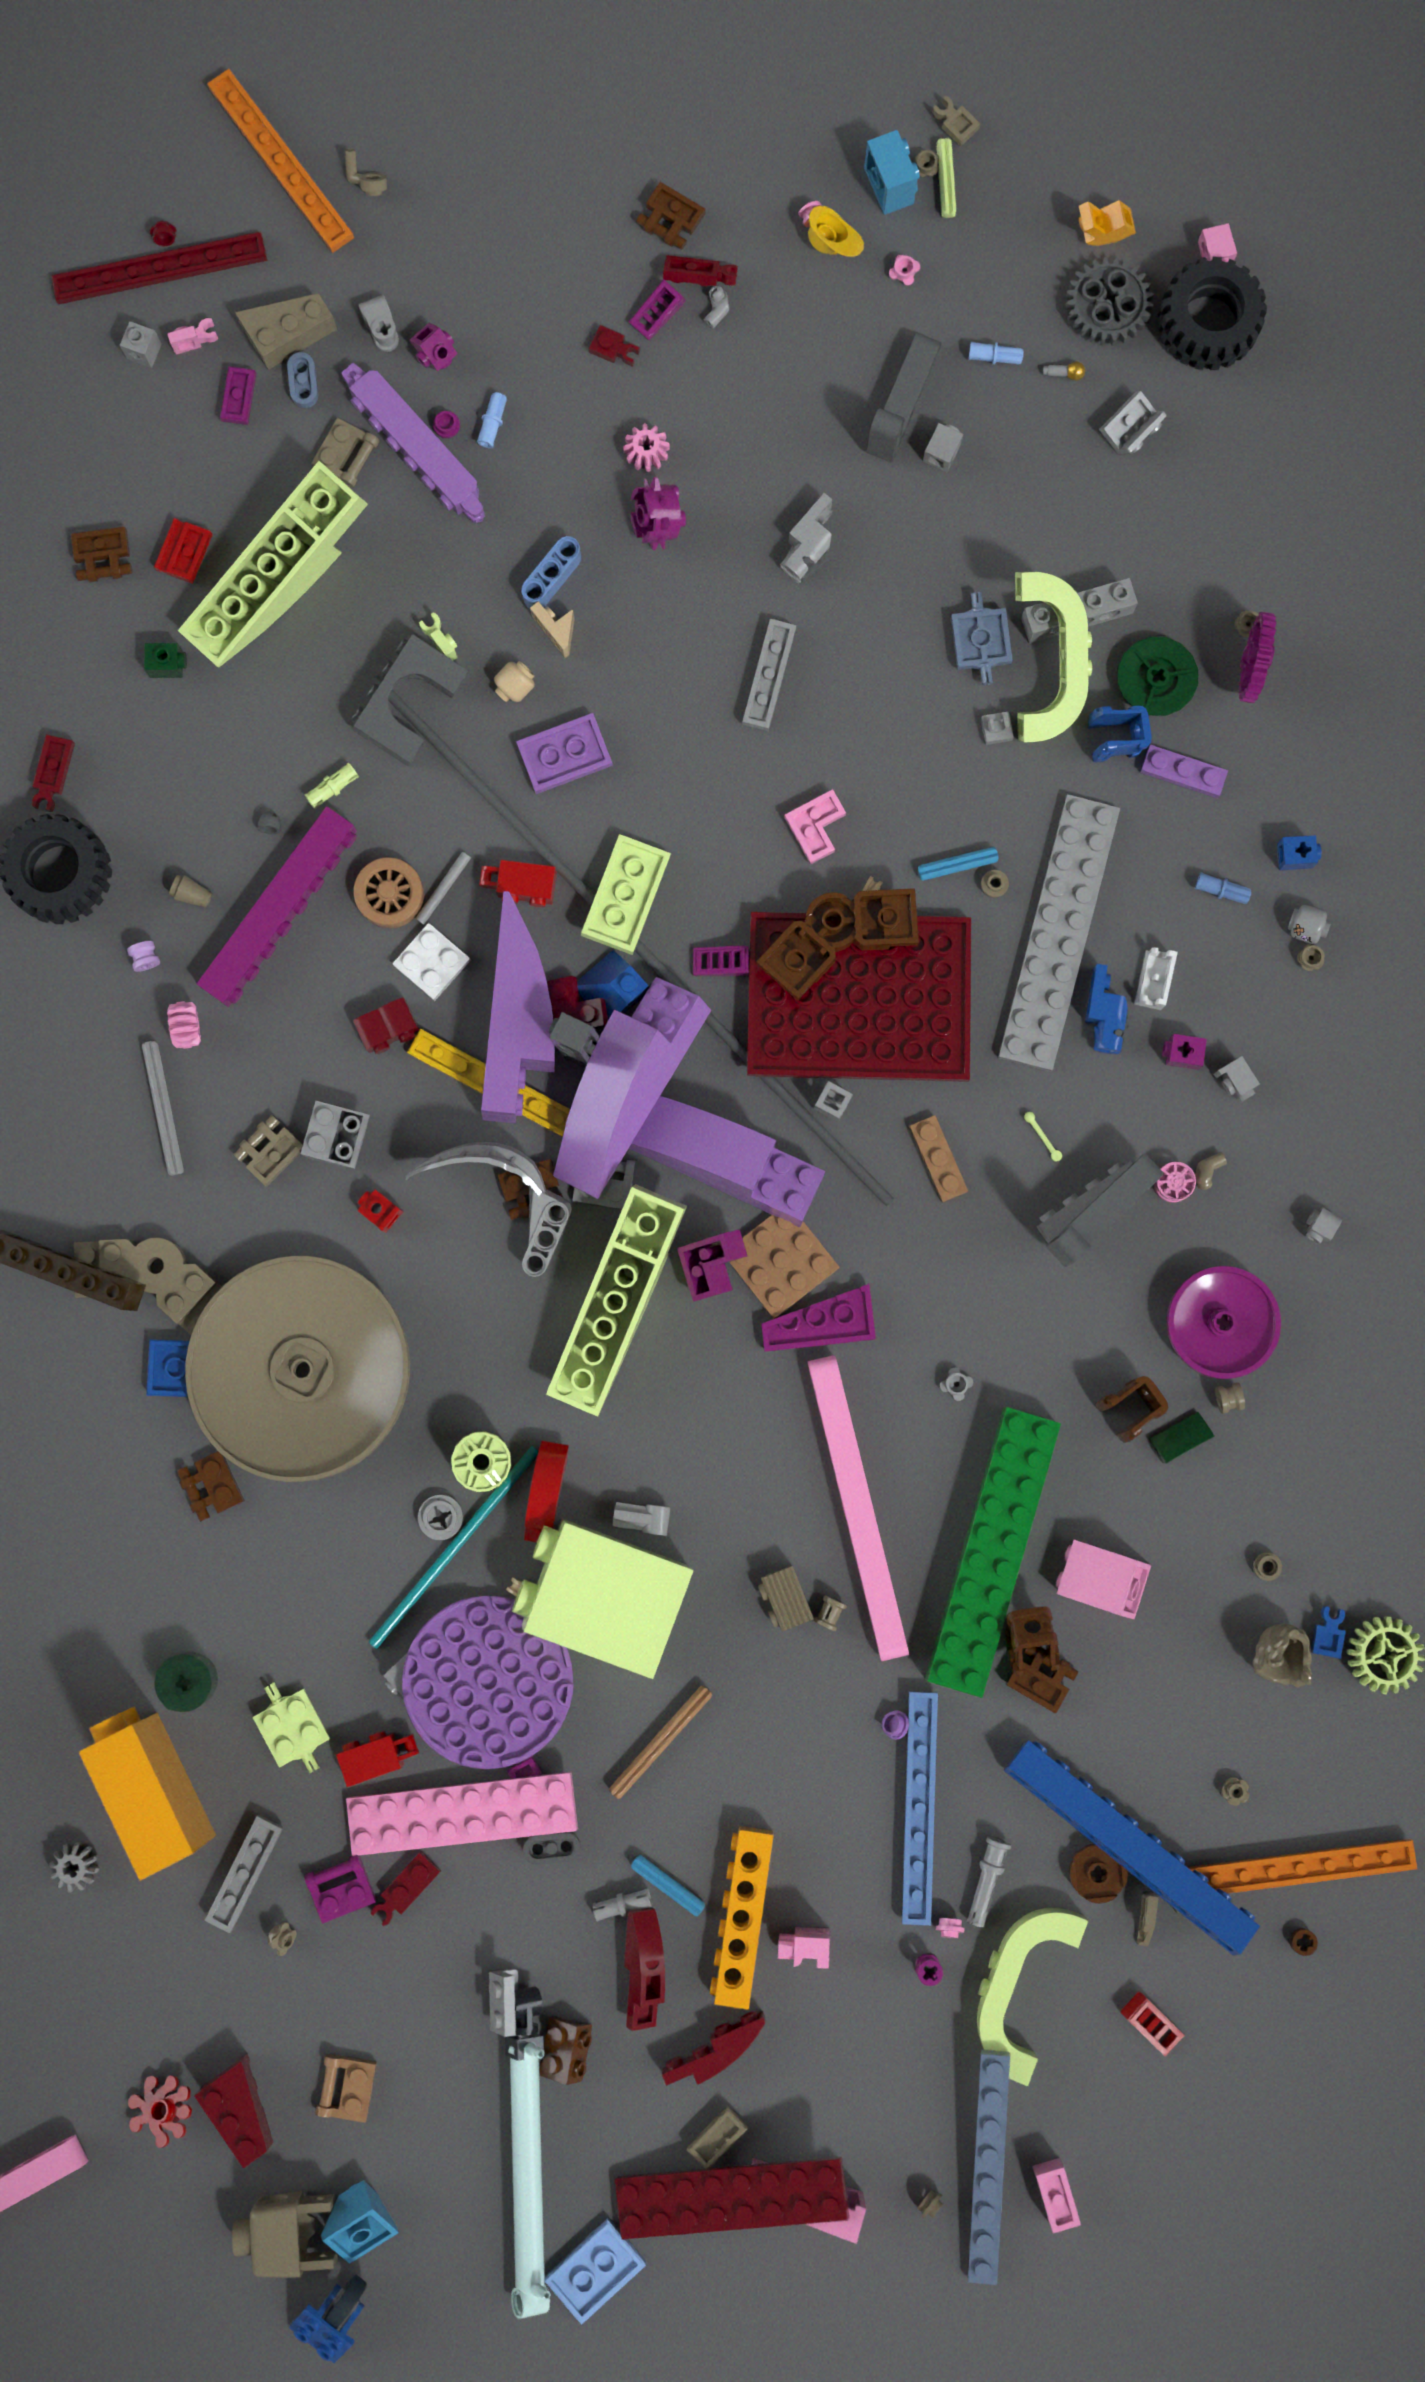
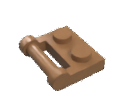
(355, 2090)

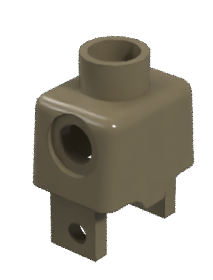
(280, 2235)

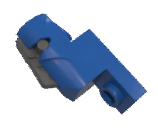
(1108, 1012)

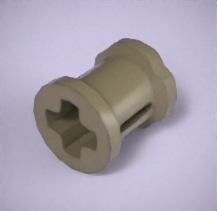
(830, 1607)

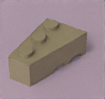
(286, 327)

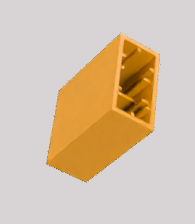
(146, 1791)

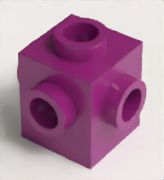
(433, 347)

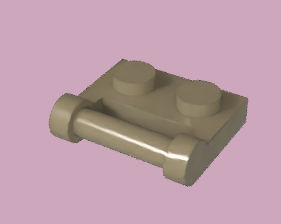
(339, 446)

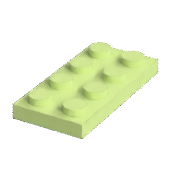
(625, 894)

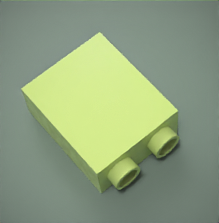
(603, 1597)

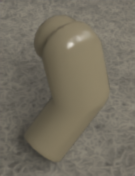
(1205, 1170)

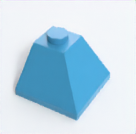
(358, 2223)

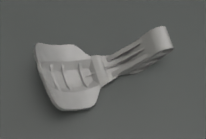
(539, 1198)

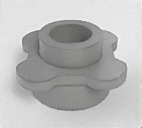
(956, 1376)

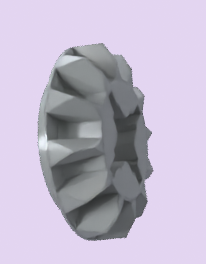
(437, 1530)

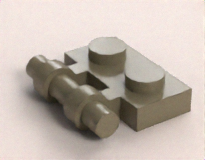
(274, 1156)

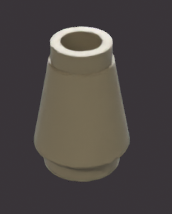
(189, 892)

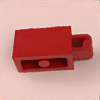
(523, 881)
(374, 1757)

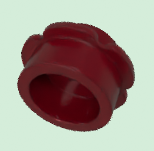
(163, 233)

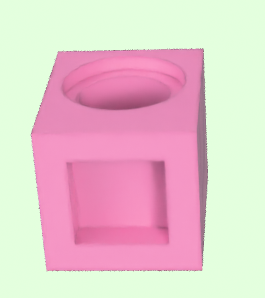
(1217, 242)

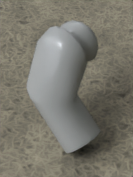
(720, 306)

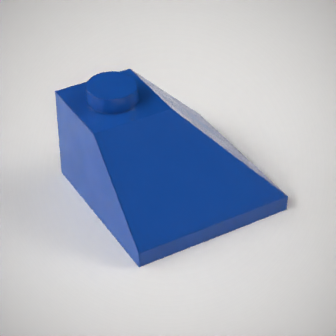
(613, 981)

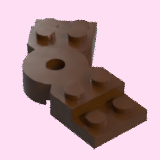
(869, 921)

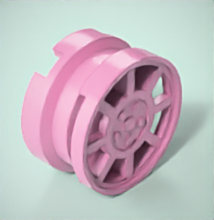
(1176, 1182)

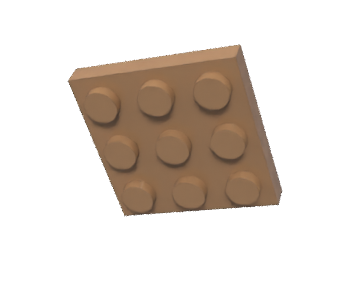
(782, 1263)

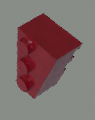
(236, 2111)

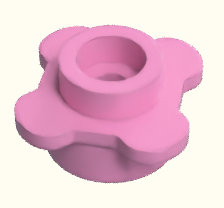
(907, 262)

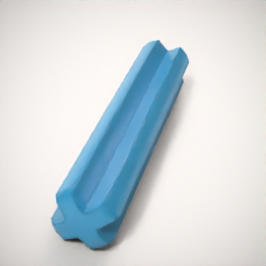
(958, 863)
(668, 1885)

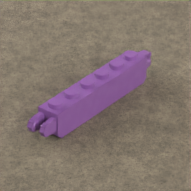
(415, 441)

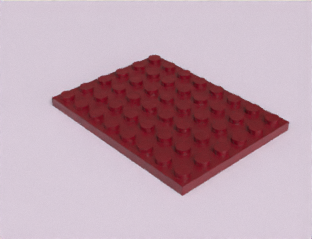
(872, 1011)

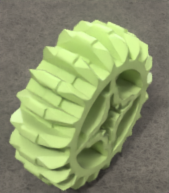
(1389, 1665)

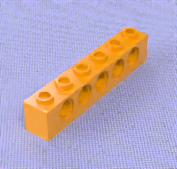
(738, 1992)

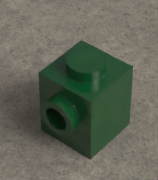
(164, 660)

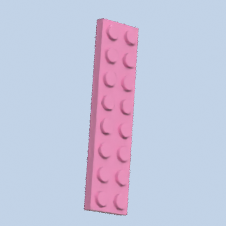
(462, 1813)

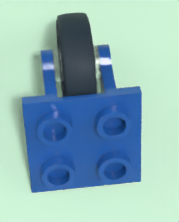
(322, 2333)

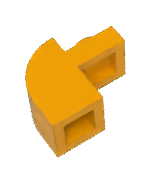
(1106, 224)

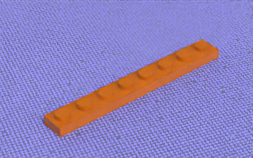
(280, 160)
(1310, 1866)

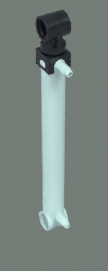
(525, 2049)

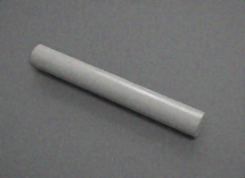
(443, 888)

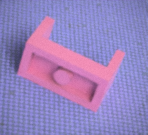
(1056, 2195)

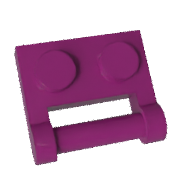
(343, 1897)

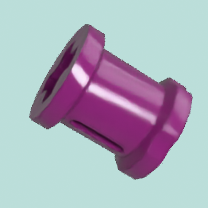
(925, 1977)

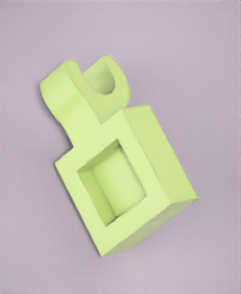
(443, 643)

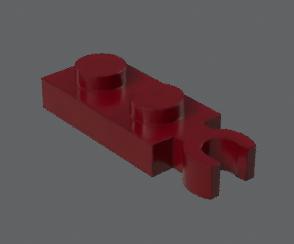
(698, 271)
(52, 770)
(407, 1886)

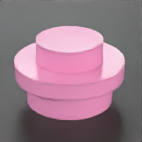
(950, 1927)

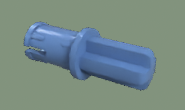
(1223, 888)

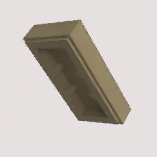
(717, 2137)

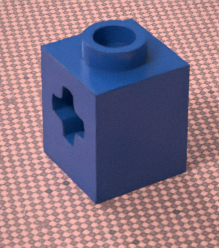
(1291, 860)

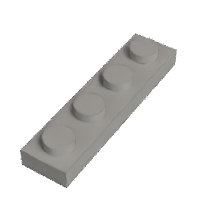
(769, 675)
(244, 1873)

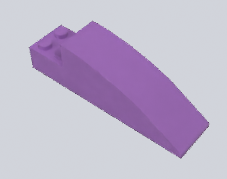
(518, 1019)
(624, 1083)
(728, 1159)

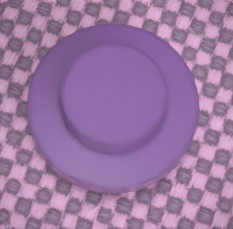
(895, 1724)

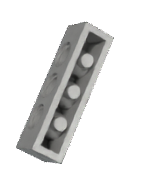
(1100, 604)

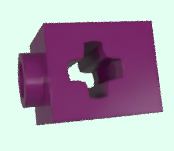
(1194, 1045)

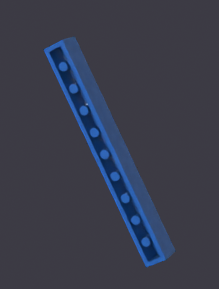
(1132, 1848)

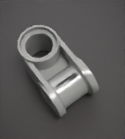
(380, 321)

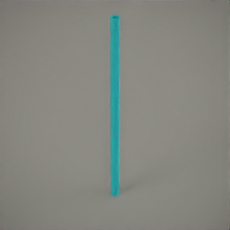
(453, 1547)

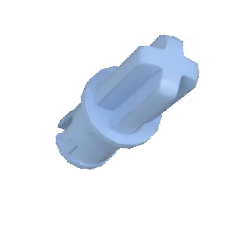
(995, 353)
(492, 420)

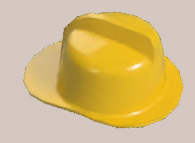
(832, 234)

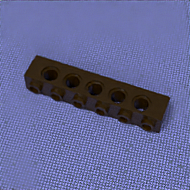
(70, 1272)

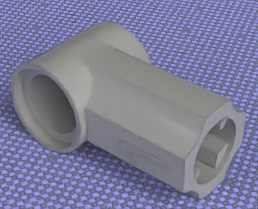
(648, 1518)

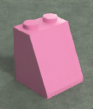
(1103, 1579)

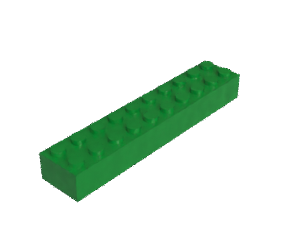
(992, 1552)

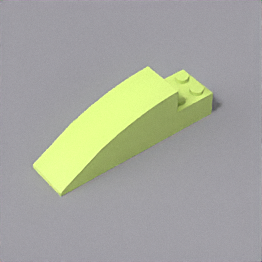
(275, 566)
(616, 1299)

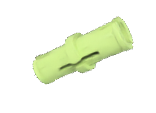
(331, 785)

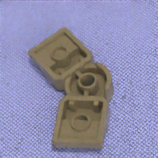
(179, 1288)

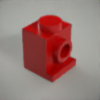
(387, 1215)

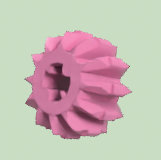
(636, 451)
(184, 1024)

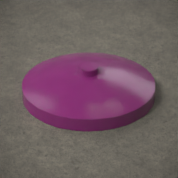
(1223, 1322)

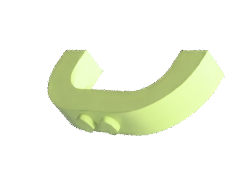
(1073, 655)
(1006, 1966)

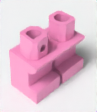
(805, 1943)

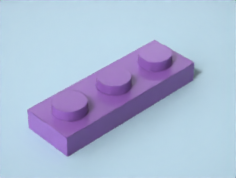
(1184, 771)

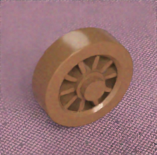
(389, 893)

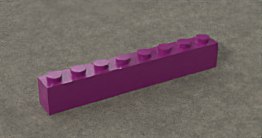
(277, 907)

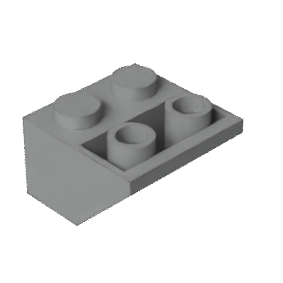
(335, 1135)

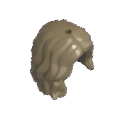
(1283, 1656)

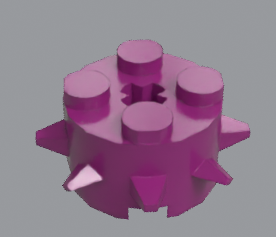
(657, 513)

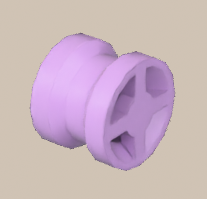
(143, 956)

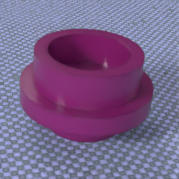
(446, 424)

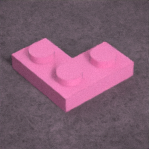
(808, 825)

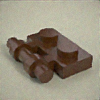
(674, 208)
(101, 545)
(515, 1188)
(218, 1482)
(1038, 1686)

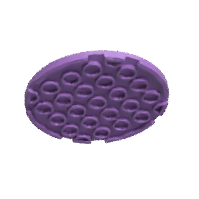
(484, 1685)

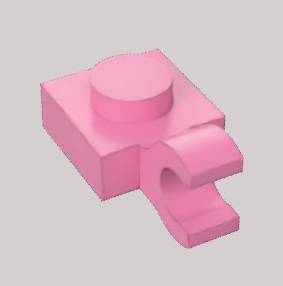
(189, 338)

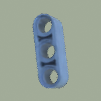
(555, 561)

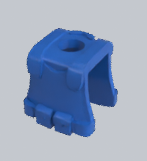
(1139, 725)

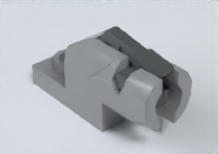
(809, 542)

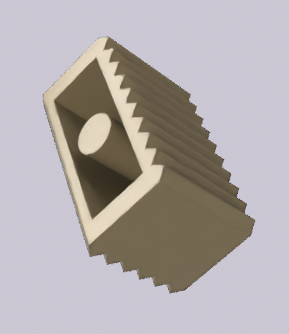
(786, 1598)

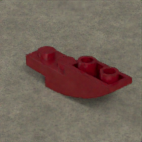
(647, 1968)
(727, 2046)

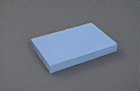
(594, 2271)

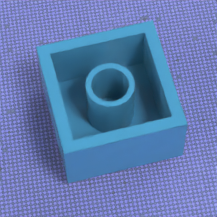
(891, 171)

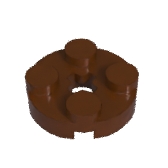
(1086, 1885)

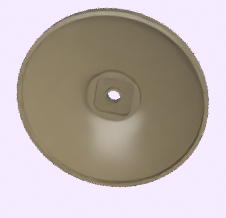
(247, 1360)

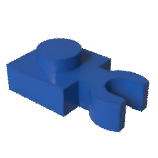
(1329, 1639)

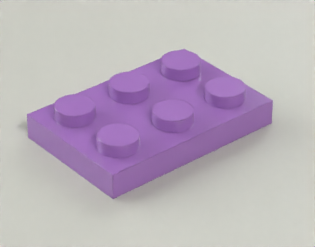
(564, 753)

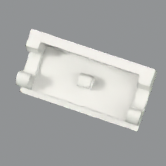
(1155, 978)

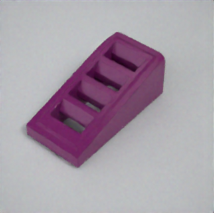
(656, 296)
(720, 951)

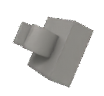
(997, 728)

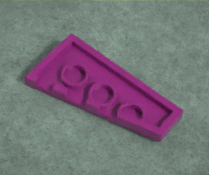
(829, 1322)

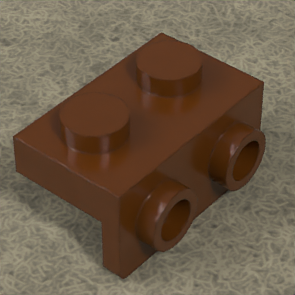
(565, 2051)

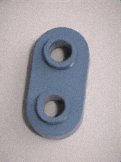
(302, 382)

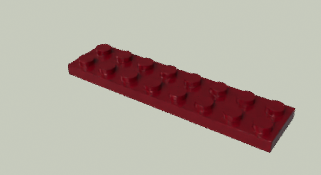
(732, 2198)

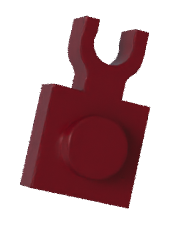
(609, 345)

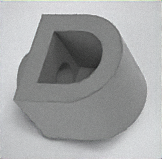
(1322, 1226)

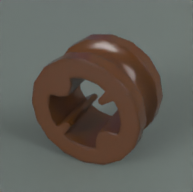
(1309, 1949)

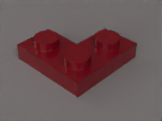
(565, 999)

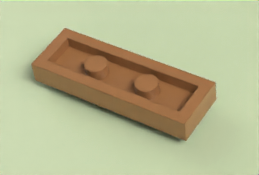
(938, 1159)

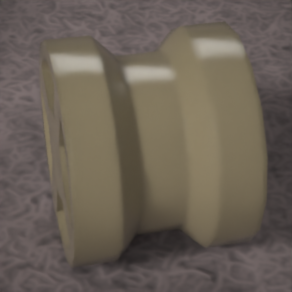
(1230, 1398)

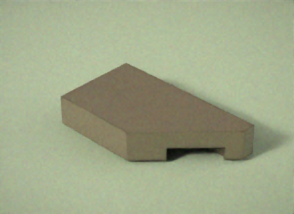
(1147, 1918)

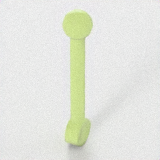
(1055, 1154)

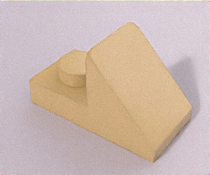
(558, 632)

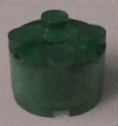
(182, 1697)

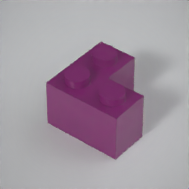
(705, 1263)

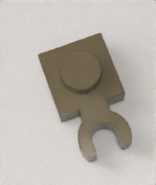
(958, 123)

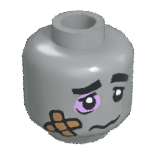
(1309, 924)

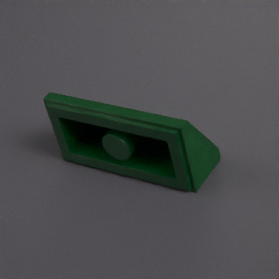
(1181, 1437)

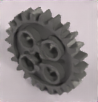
(1086, 308)

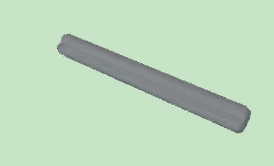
(162, 1108)

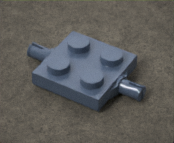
(981, 638)

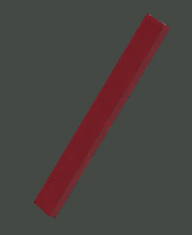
(159, 268)

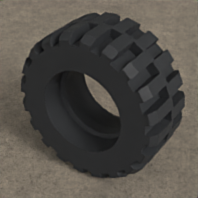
(1216, 280)
(27, 848)

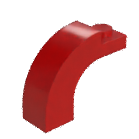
(545, 1488)

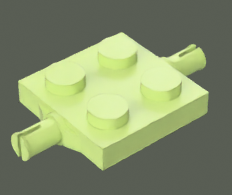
(291, 1728)

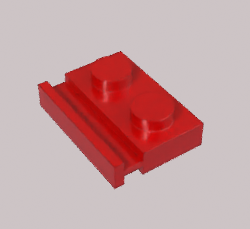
(183, 550)

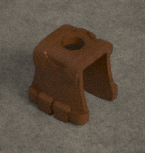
(1151, 1396)
(1019, 1638)

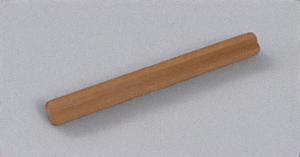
(660, 1742)

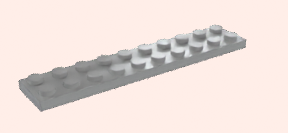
(1059, 933)

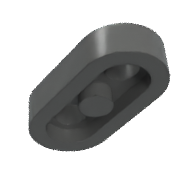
(552, 1848)

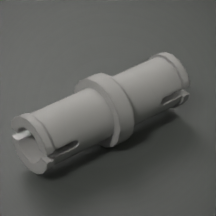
(622, 1904)

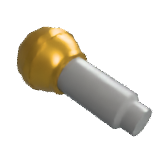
(1073, 371)

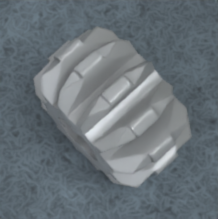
(74, 1878)

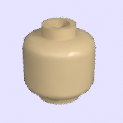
(514, 681)

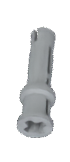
(991, 1868)

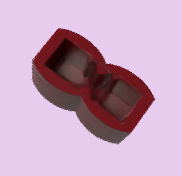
(386, 1026)

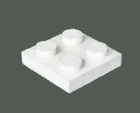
(431, 961)

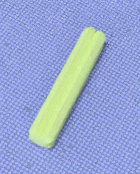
(946, 178)

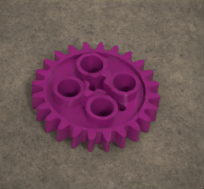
(1257, 657)

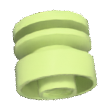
(481, 1478)

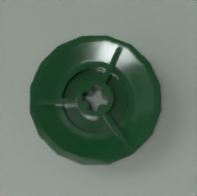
(1159, 656)

